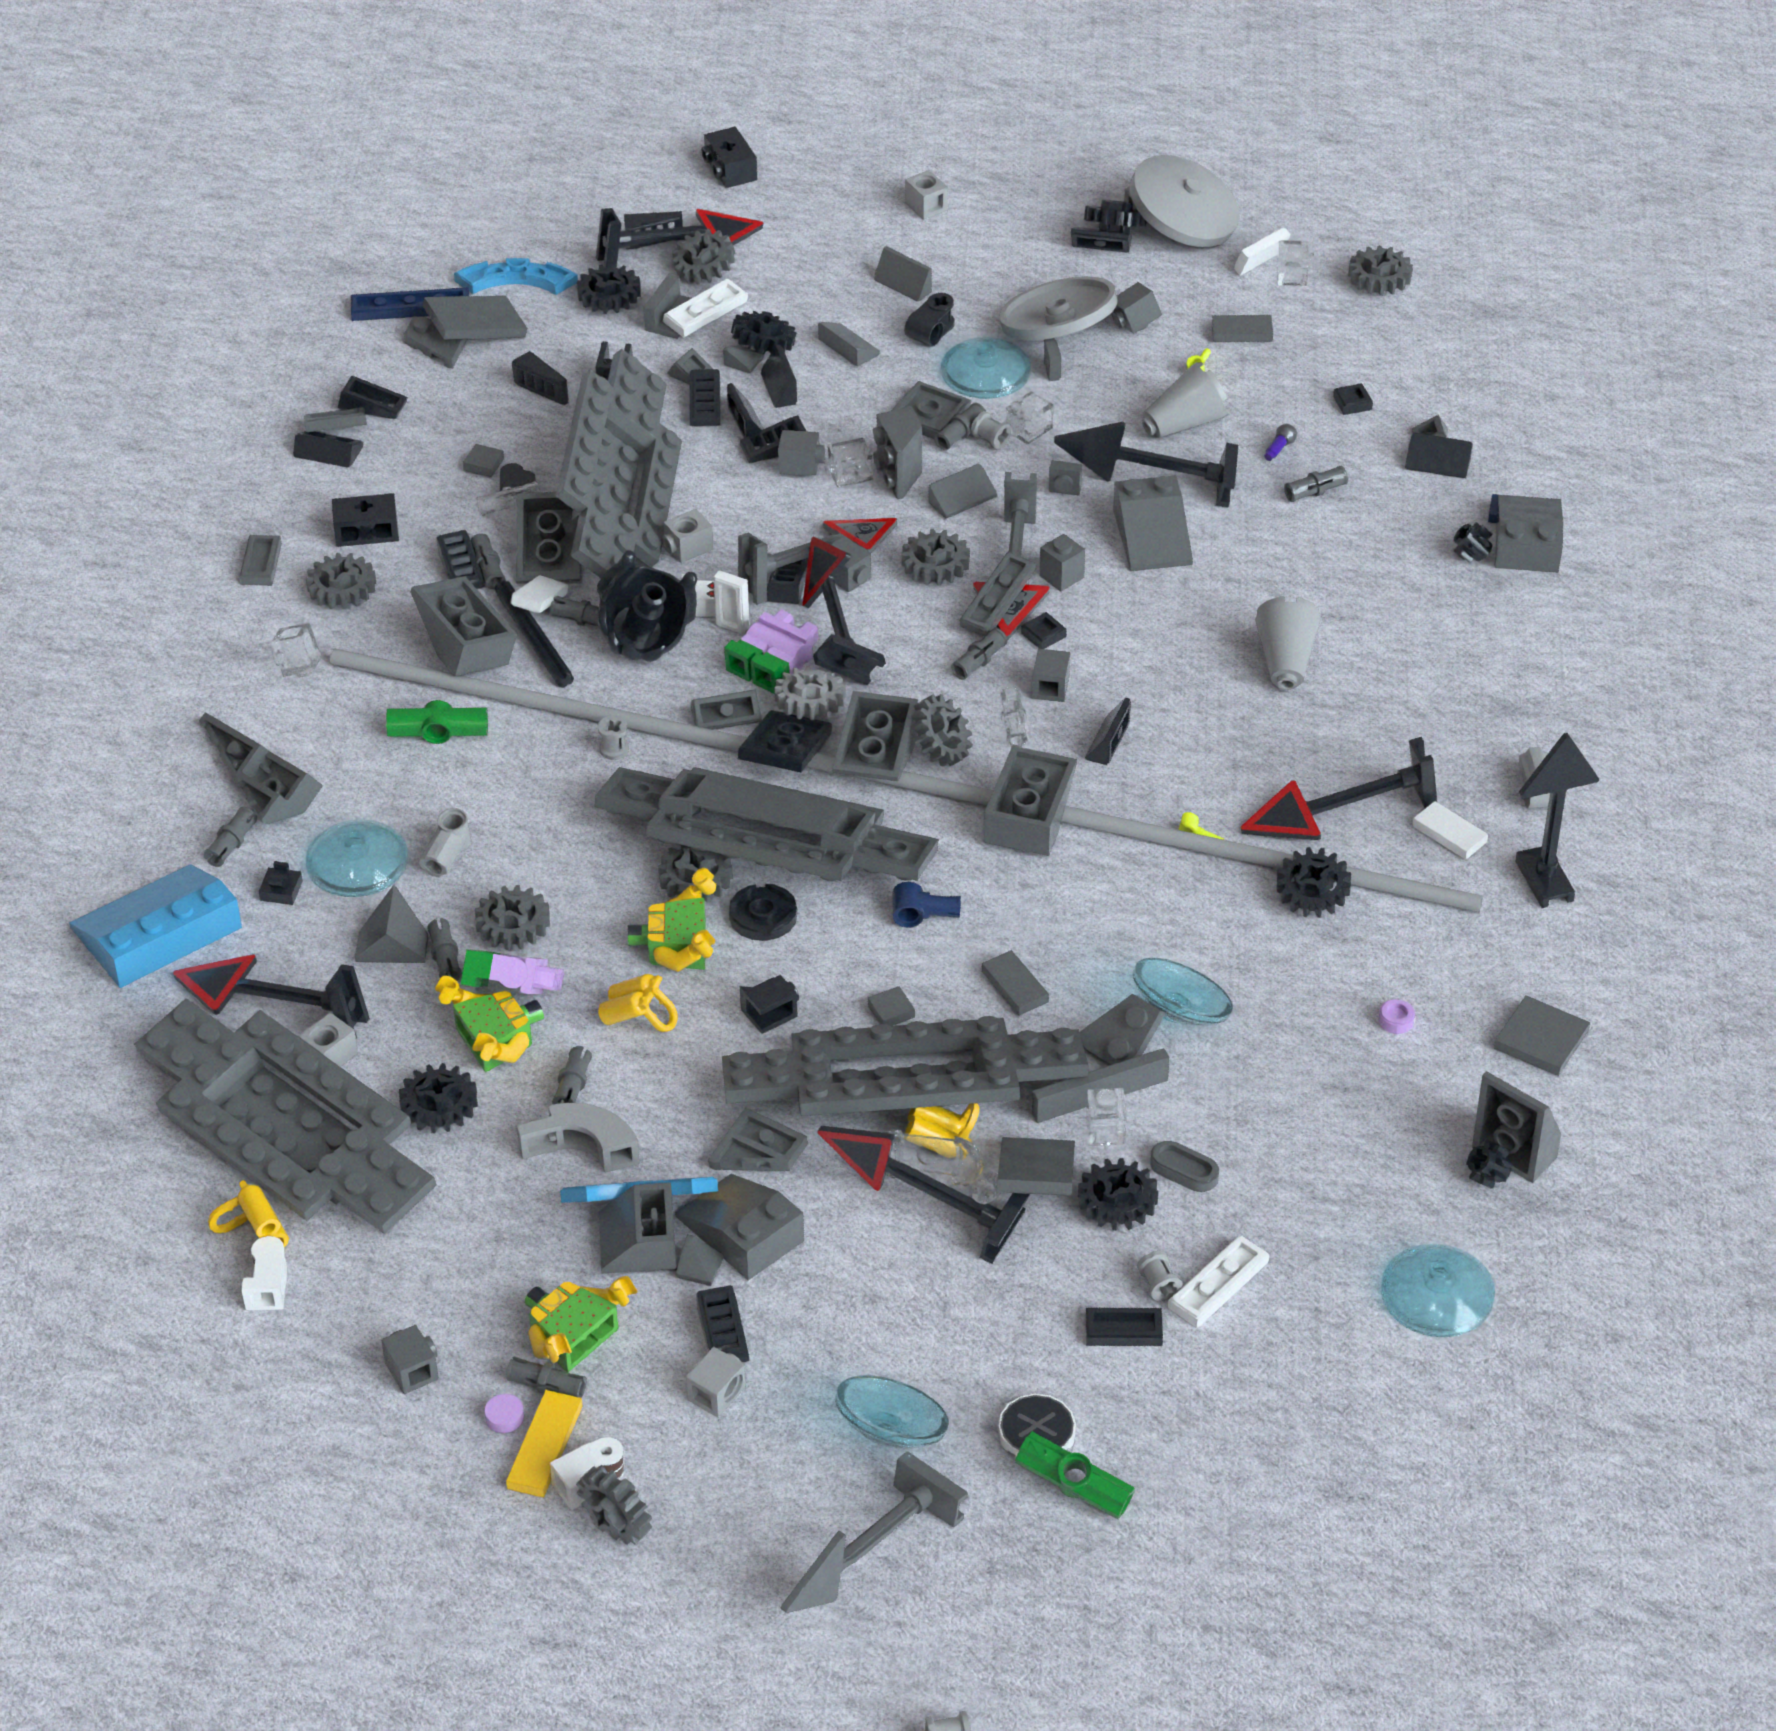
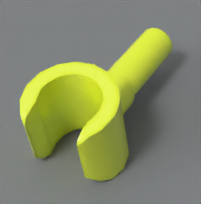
(1202, 358)
(1190, 822)

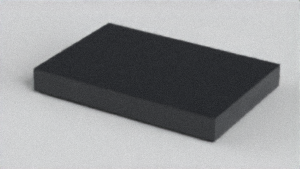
(785, 741)

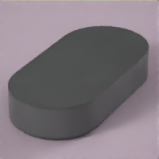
(1184, 1166)

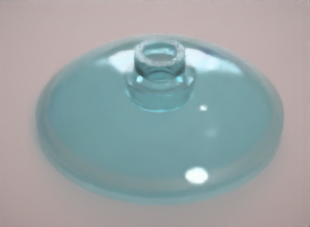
(985, 367)
(356, 858)
(1181, 992)
(1435, 1302)
(891, 1412)

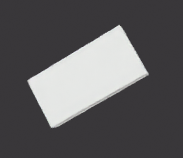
(1260, 251)
(538, 594)
(731, 602)
(1450, 830)

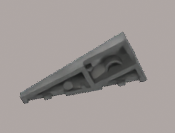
(270, 783)

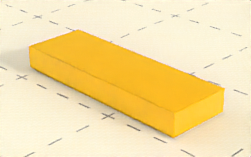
(544, 1443)

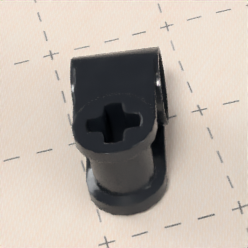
(931, 319)

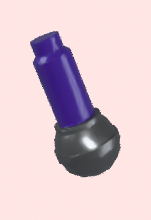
(1284, 435)

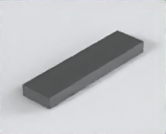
(1072, 1093)

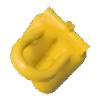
(632, 999)
(942, 1122)
(255, 1209)

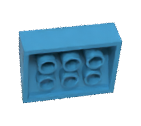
(159, 923)

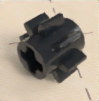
(1473, 542)
(1489, 1164)

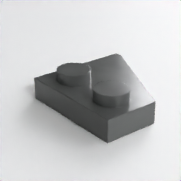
(424, 336)
(1123, 1030)
(758, 1145)

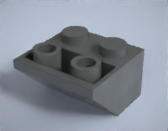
(898, 449)
(638, 1230)

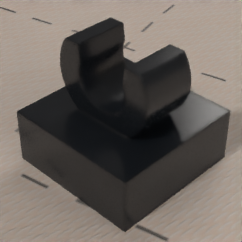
(280, 884)

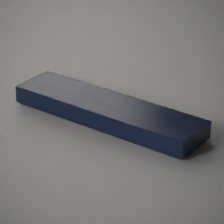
(397, 304)

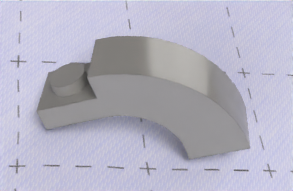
(584, 1129)

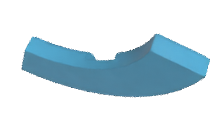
(516, 271)
(612, 1191)

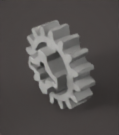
(810, 692)

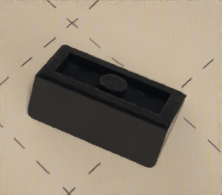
(1101, 239)
(779, 379)
(742, 412)
(326, 448)
(1439, 455)
(1110, 734)

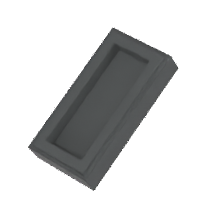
(1242, 328)
(335, 419)
(260, 560)
(1015, 982)

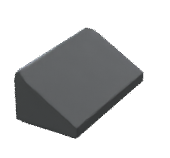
(904, 274)
(846, 343)
(961, 491)
(726, 710)

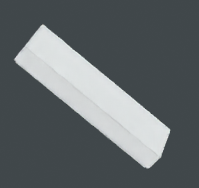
(705, 308)
(1218, 1281)

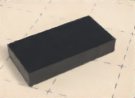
(1124, 1327)

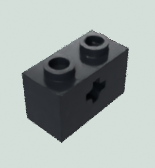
(730, 157)
(365, 520)

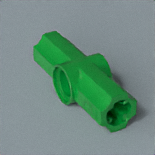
(437, 722)
(1096, 1488)

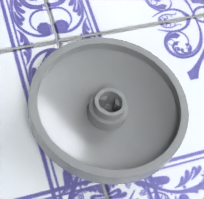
(1184, 201)
(1058, 308)

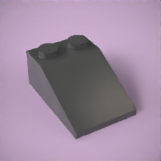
(1152, 523)
(1529, 533)
(545, 539)
(463, 626)
(876, 736)
(1029, 801)
(1518, 1124)
(745, 1223)

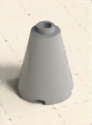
(1187, 403)
(1287, 638)

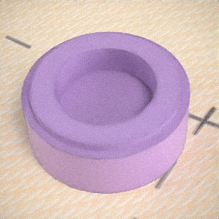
(1396, 1016)
(504, 1413)

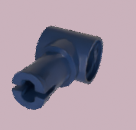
(914, 905)

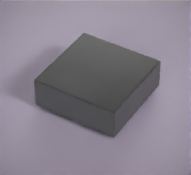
(1052, 359)
(483, 460)
(891, 1007)

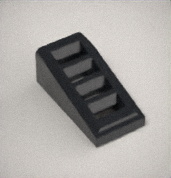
(646, 220)
(539, 377)
(364, 394)
(705, 396)
(768, 435)
(459, 557)
(787, 583)
(717, 1304)

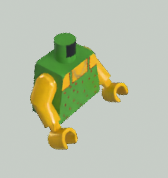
(678, 928)
(490, 1023)
(574, 1319)

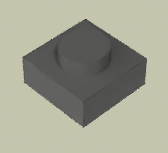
(1065, 477)

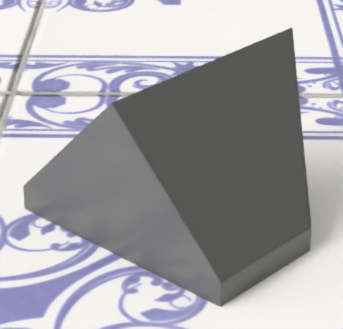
(392, 933)

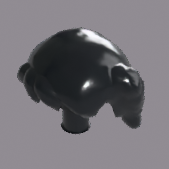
(644, 608)

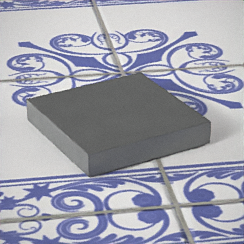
(933, 406)
(1542, 1035)

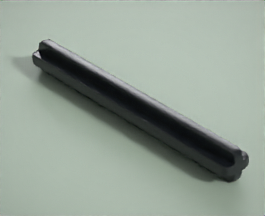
(535, 636)

